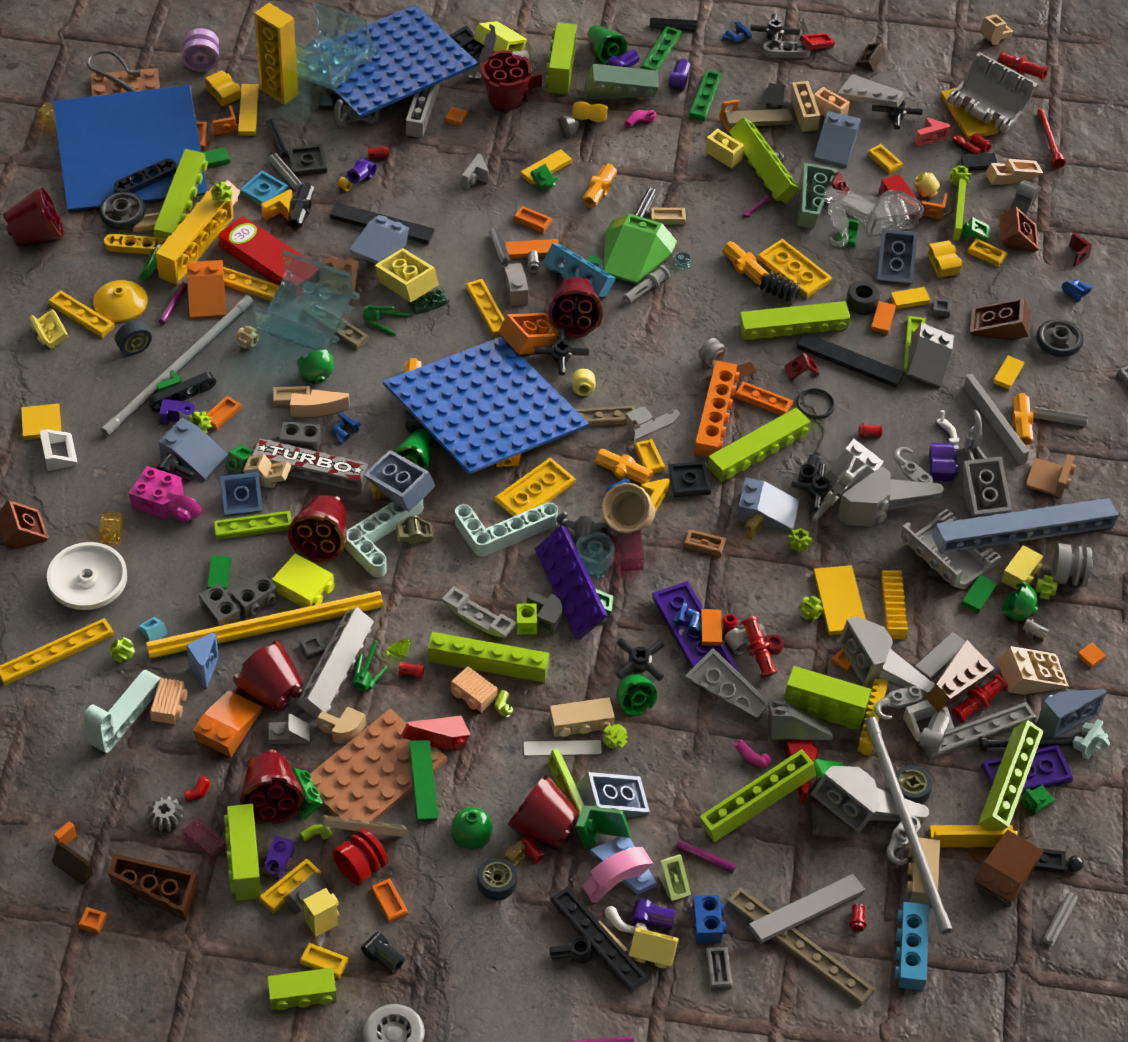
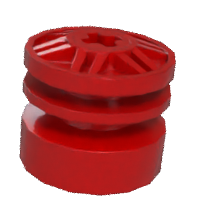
(360, 857)

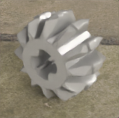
(165, 814)

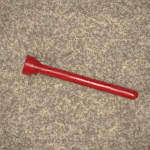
(1057, 159)

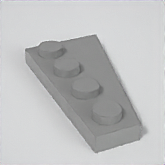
(871, 92)
(727, 683)

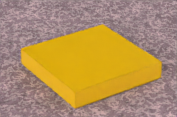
(40, 418)

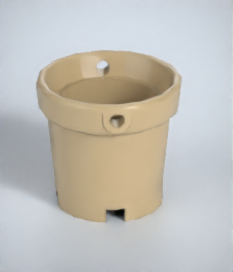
(627, 508)

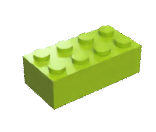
(561, 58)
(828, 697)
(242, 852)

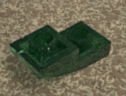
(430, 301)

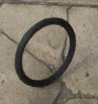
(816, 390)

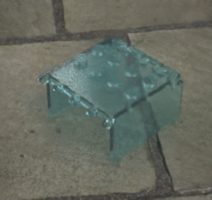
(337, 50)
(308, 304)

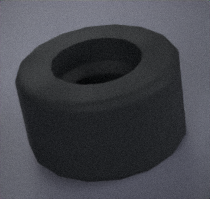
(862, 305)

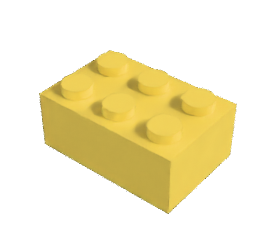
(406, 275)

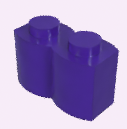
(942, 461)

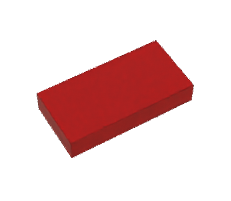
(817, 41)

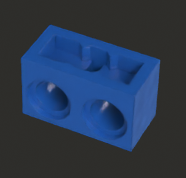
(704, 918)

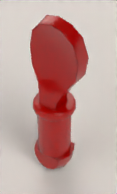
(967, 146)

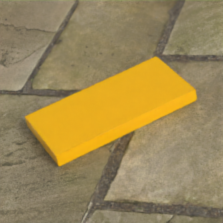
(968, 124)
(790, 263)
(535, 488)
(839, 596)

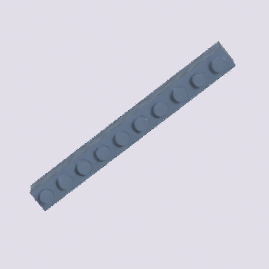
(1024, 525)

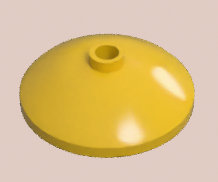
(120, 301)

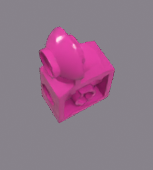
(163, 496)

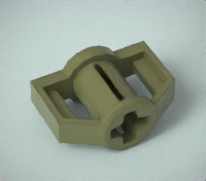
(414, 534)

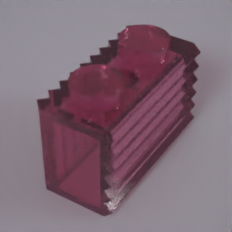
(630, 551)

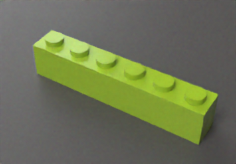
(764, 161)
(181, 192)
(794, 320)
(759, 444)
(488, 657)
(1011, 777)
(758, 795)

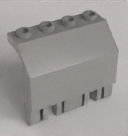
(993, 92)
(956, 567)

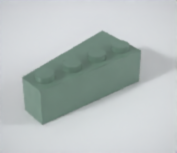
(620, 82)
(813, 185)

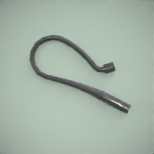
(136, 73)

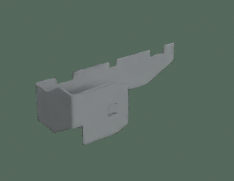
(486, 51)
(649, 426)

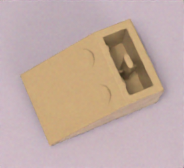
(1031, 671)

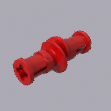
(1022, 66)
(758, 647)
(979, 697)

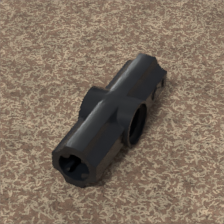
(300, 206)

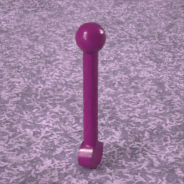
(747, 213)

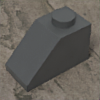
(775, 95)
(305, 889)

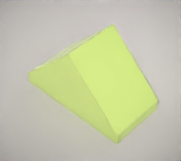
(674, 877)

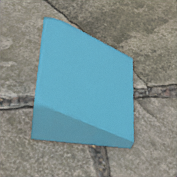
(153, 629)

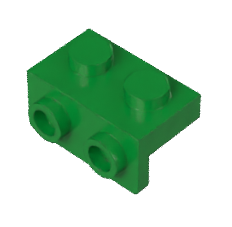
(310, 793)

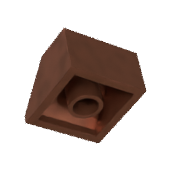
(1018, 231)
(21, 525)

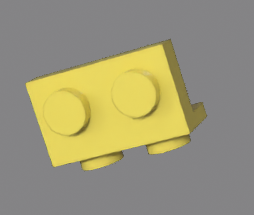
(49, 329)

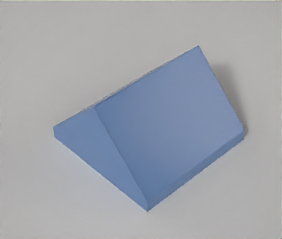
(241, 493)
(203, 657)

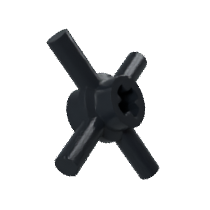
(774, 29)
(897, 113)
(561, 351)
(817, 487)
(640, 659)

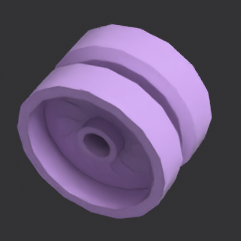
(200, 49)

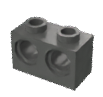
(301, 435)
(255, 595)
(222, 610)

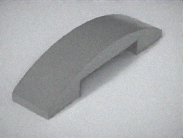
(476, 615)

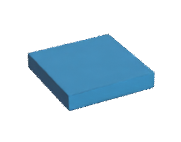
(263, 188)

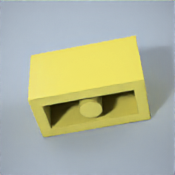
(724, 148)
(1023, 567)
(321, 912)
(653, 948)

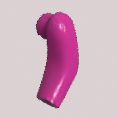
(640, 116)
(751, 756)

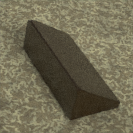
(871, 56)
(72, 863)

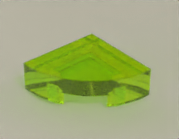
(400, 648)

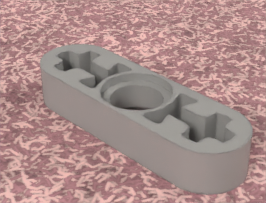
(800, 52)

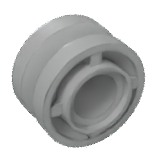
(712, 351)

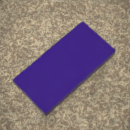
(1046, 769)

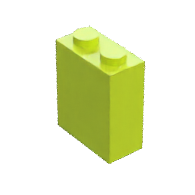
(505, 38)
(303, 582)

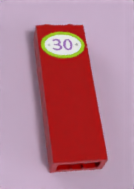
(255, 248)

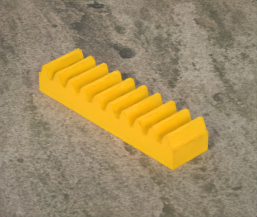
(894, 604)
(878, 692)

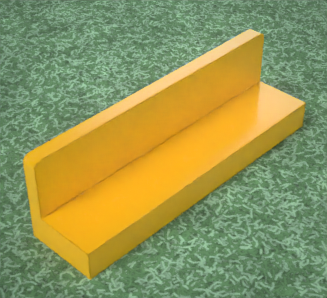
(966, 835)

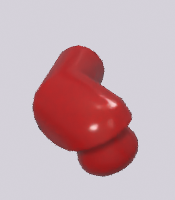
(200, 789)

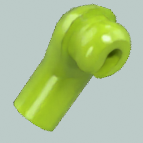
(500, 704)
(315, 830)

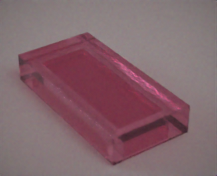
(204, 837)

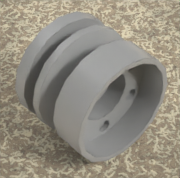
(1075, 565)

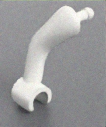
(944, 423)
(614, 918)

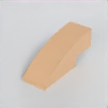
(1012, 172)
(318, 403)

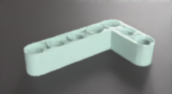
(365, 533)
(505, 533)
(107, 728)

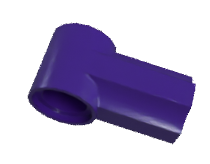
(625, 60)
(679, 76)
(362, 169)
(648, 914)

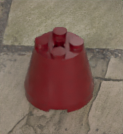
(506, 79)
(34, 219)
(575, 307)
(320, 529)
(270, 677)
(271, 788)
(545, 814)

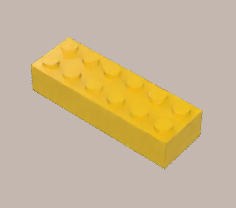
(276, 53)
(192, 237)

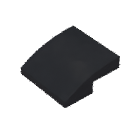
(464, 38)

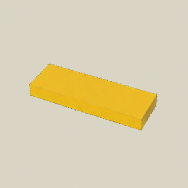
(554, 163)
(274, 896)

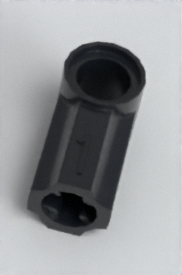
(378, 949)

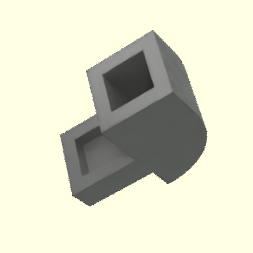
(1025, 196)
(548, 611)

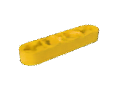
(138, 241)

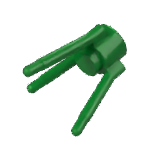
(373, 313)
(362, 679)

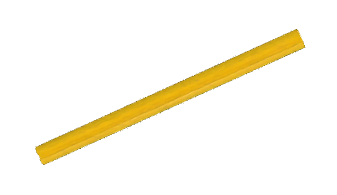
(267, 623)

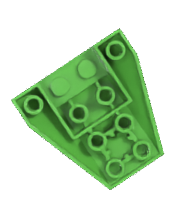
(636, 247)

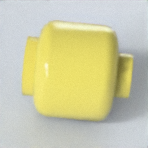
(926, 184)
(583, 382)

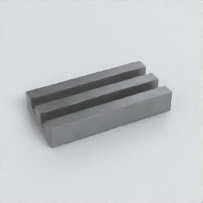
(720, 984)

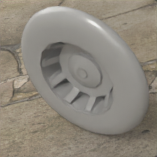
(393, 1030)

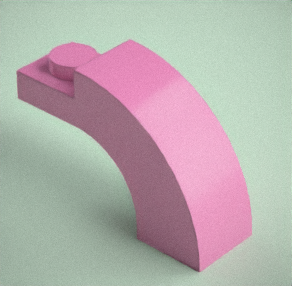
(616, 868)

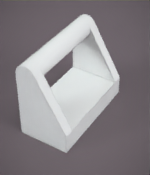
(58, 462)
(921, 711)

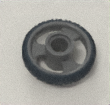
(121, 207)
(1059, 339)

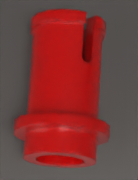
(983, 144)
(380, 152)
(870, 430)
(729, 622)
(411, 669)
(532, 850)
(857, 923)

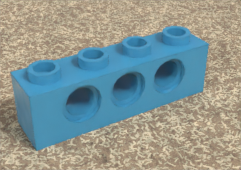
(555, 258)
(918, 916)

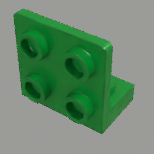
(597, 821)

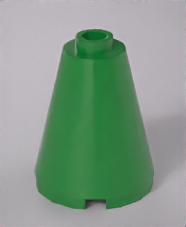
(606, 43)
(416, 448)

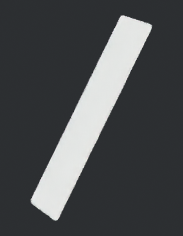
(565, 747)

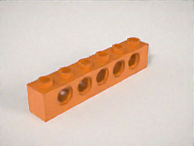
(716, 408)

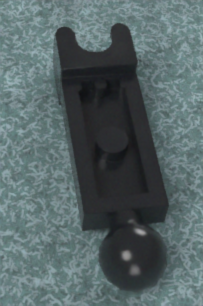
(1056, 862)

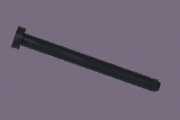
(984, 744)

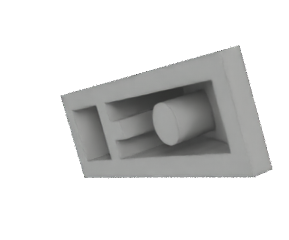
(516, 284)

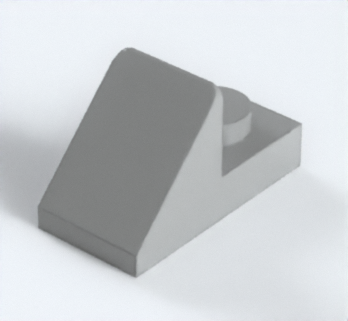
(475, 171)
(291, 732)

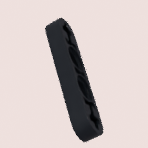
(146, 179)
(200, 384)

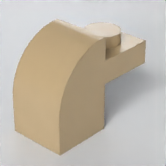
(994, 29)
(268, 473)
(343, 729)

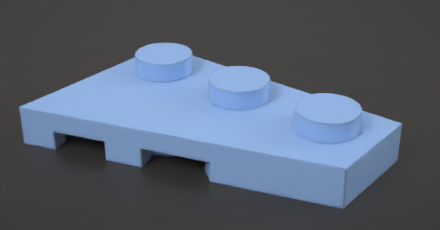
(636, 884)

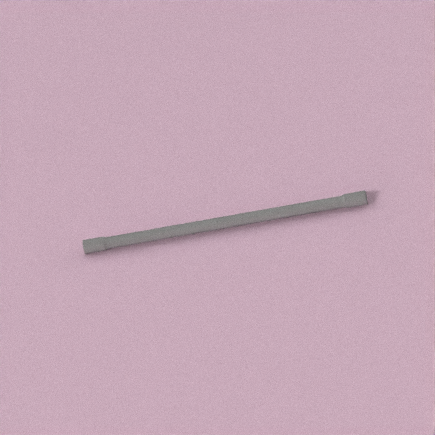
(115, 422)
(940, 915)

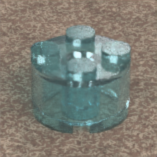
(596, 553)

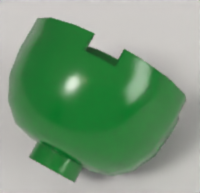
(316, 366)
(1021, 603)
(636, 694)
(471, 828)

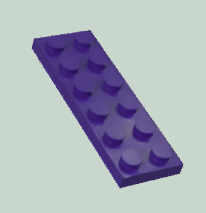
(571, 582)
(690, 642)

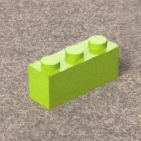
(302, 989)

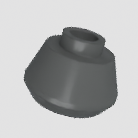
(568, 125)

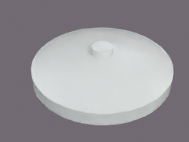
(87, 576)

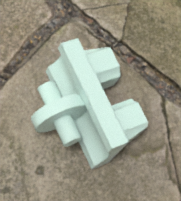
(1094, 739)

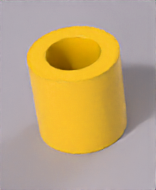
(344, 184)

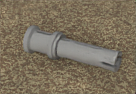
(652, 281)

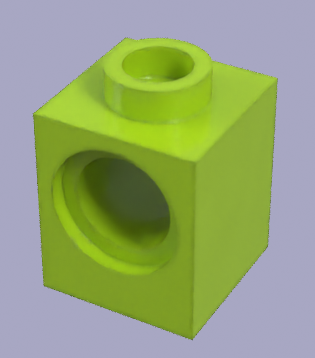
(529, 624)

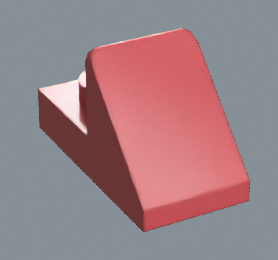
(932, 132)

